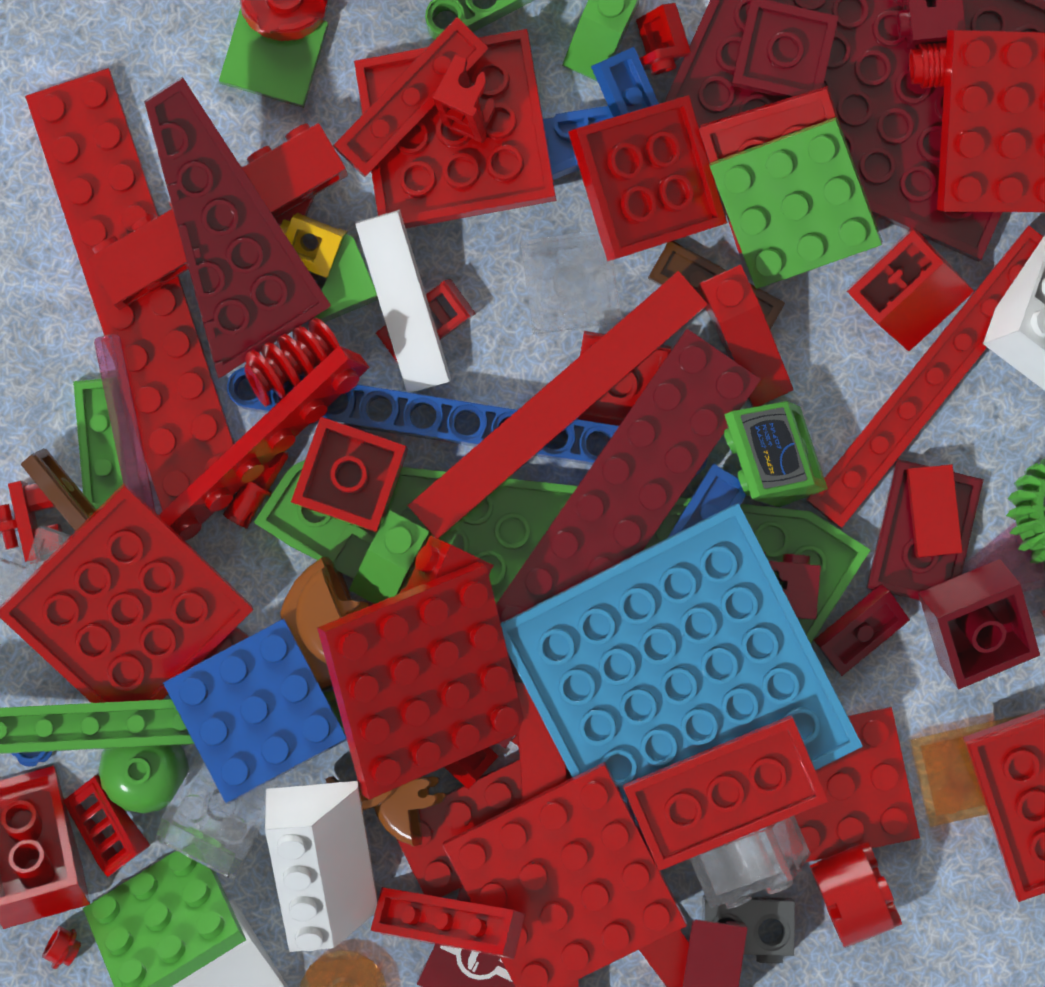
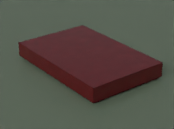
(895, 555)

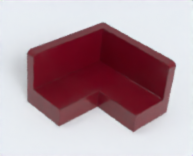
(715, 954)

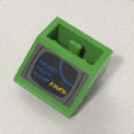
(774, 453)

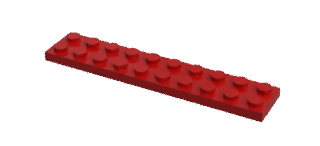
(102, 197)

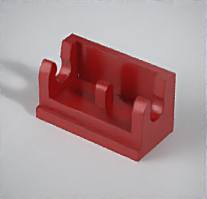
(459, 104)

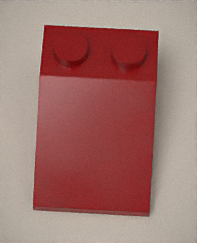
(37, 850)

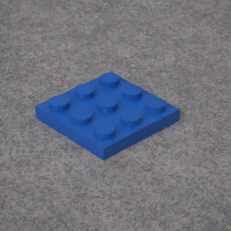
(255, 711)

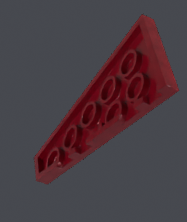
(236, 253)

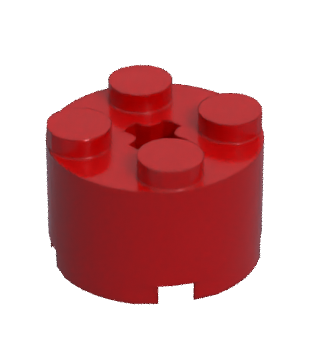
(856, 894)

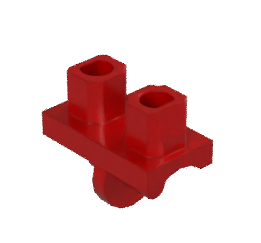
(25, 501)

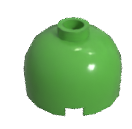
(143, 777)

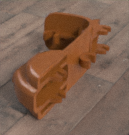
(313, 601)

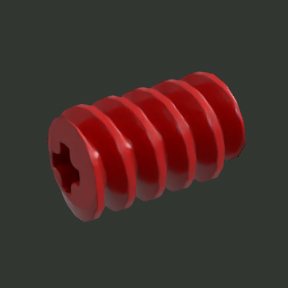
(288, 359)

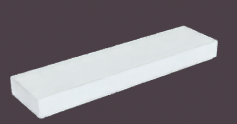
(403, 301)

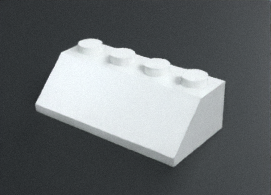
(320, 862)

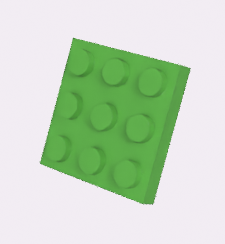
(796, 203)
(163, 923)

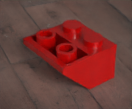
(910, 289)

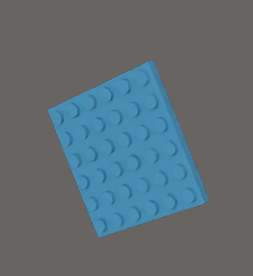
(675, 657)

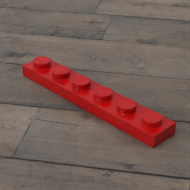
(266, 439)

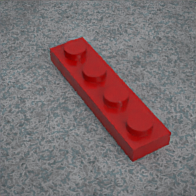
(407, 98)
(448, 922)

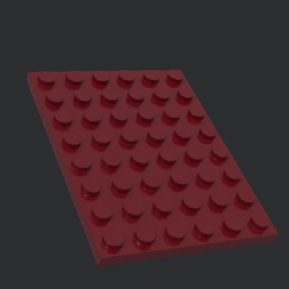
(883, 117)

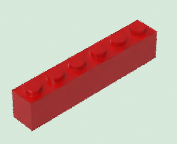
(154, 249)

